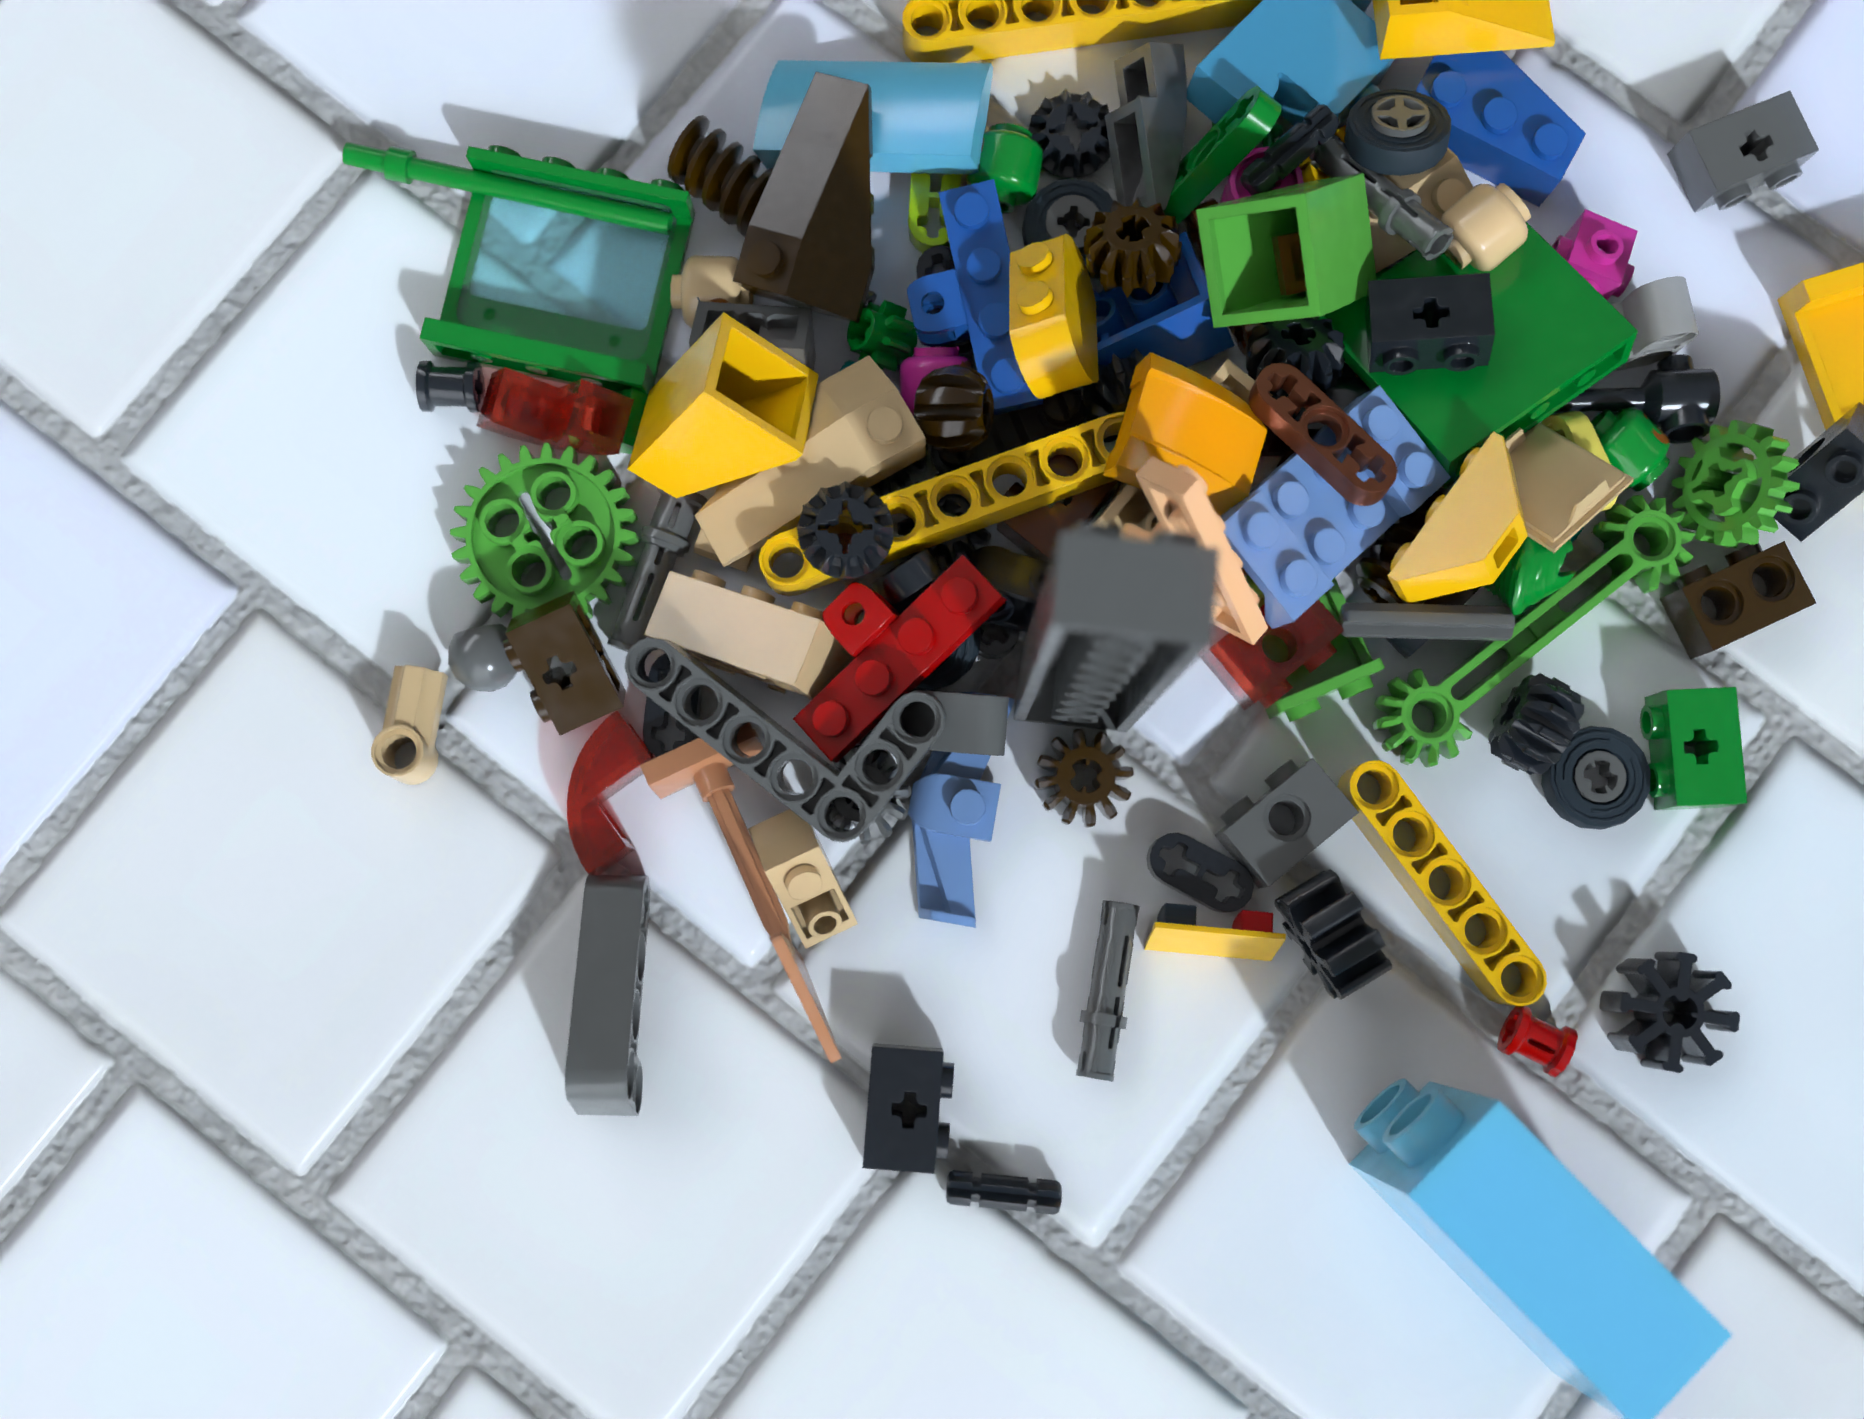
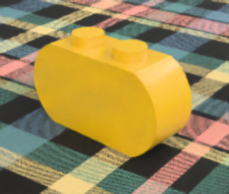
(1053, 317)

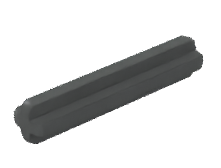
(1426, 621)

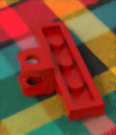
(892, 651)

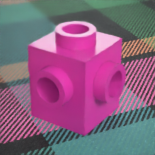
(1605, 268)

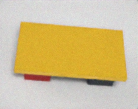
(1248, 939)

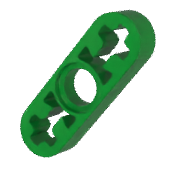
(1222, 150)

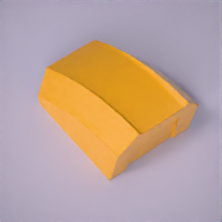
(1188, 423)

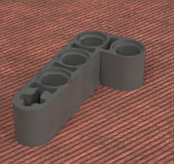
(602, 1056)

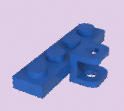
(974, 293)

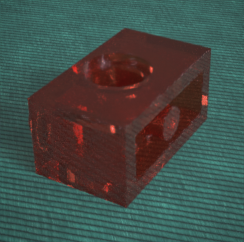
(1253, 676)

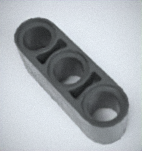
(972, 722)

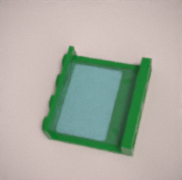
(560, 288)

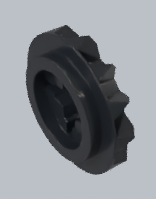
(1057, 150)
(866, 548)

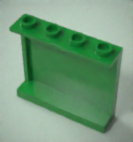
(1547, 349)

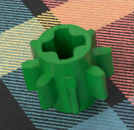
(883, 335)

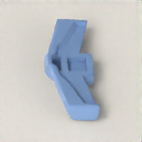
(946, 812)

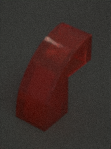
(566, 416)
(602, 769)

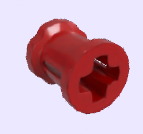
(1537, 1040)

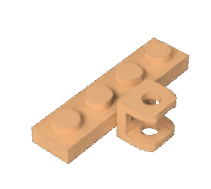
(1183, 506)

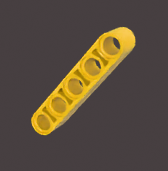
(1466, 895)

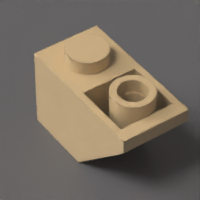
(802, 877)

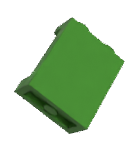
(1344, 671)

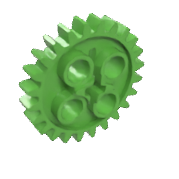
(589, 511)

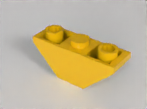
(1466, 532)

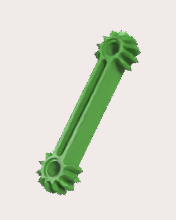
(1536, 628)

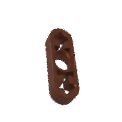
(1322, 459)

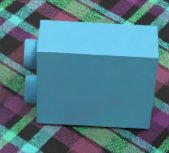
(1535, 1246)

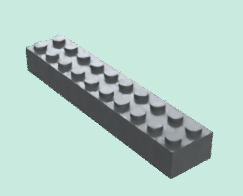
(1114, 626)

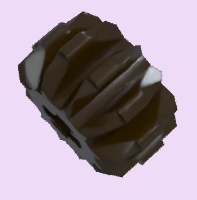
(1132, 247)
(1103, 783)

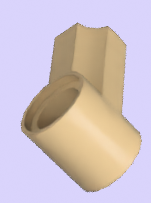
(411, 717)

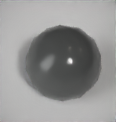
(480, 659)

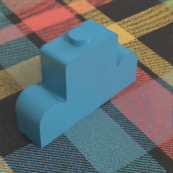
(1296, 54)

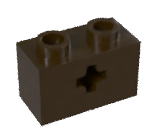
(564, 631)

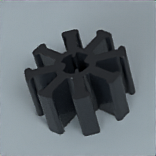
(1333, 934)
(1683, 1034)

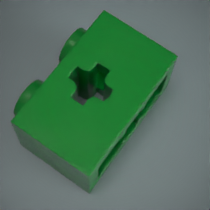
(1712, 726)

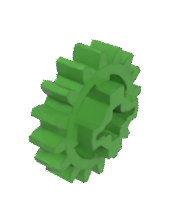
(1735, 484)

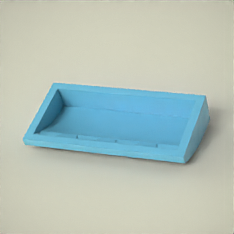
(922, 112)

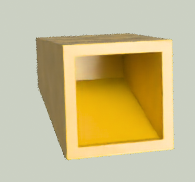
(723, 412)

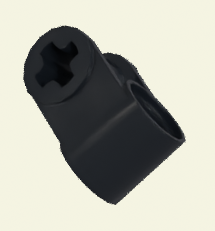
(1016, 578)

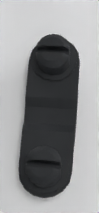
(1018, 429)

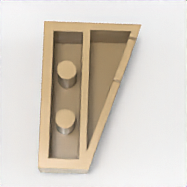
(748, 633)

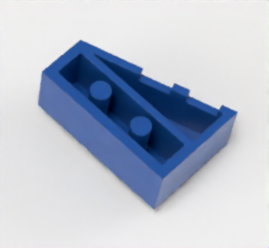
(1502, 122)

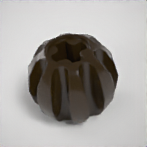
(954, 408)

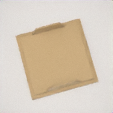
(1560, 484)

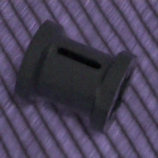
(450, 386)

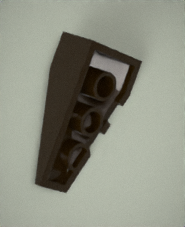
(815, 214)

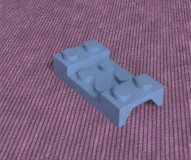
(1303, 533)

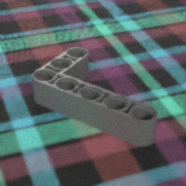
(781, 746)

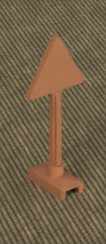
(705, 767)

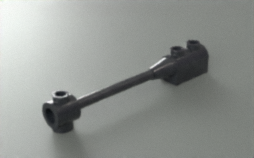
(1672, 397)

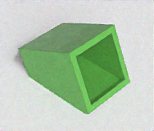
(1333, 241)

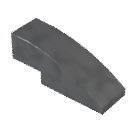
(1150, 123)

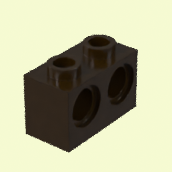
(1737, 602)

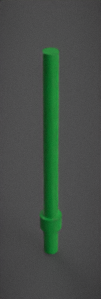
(404, 167)

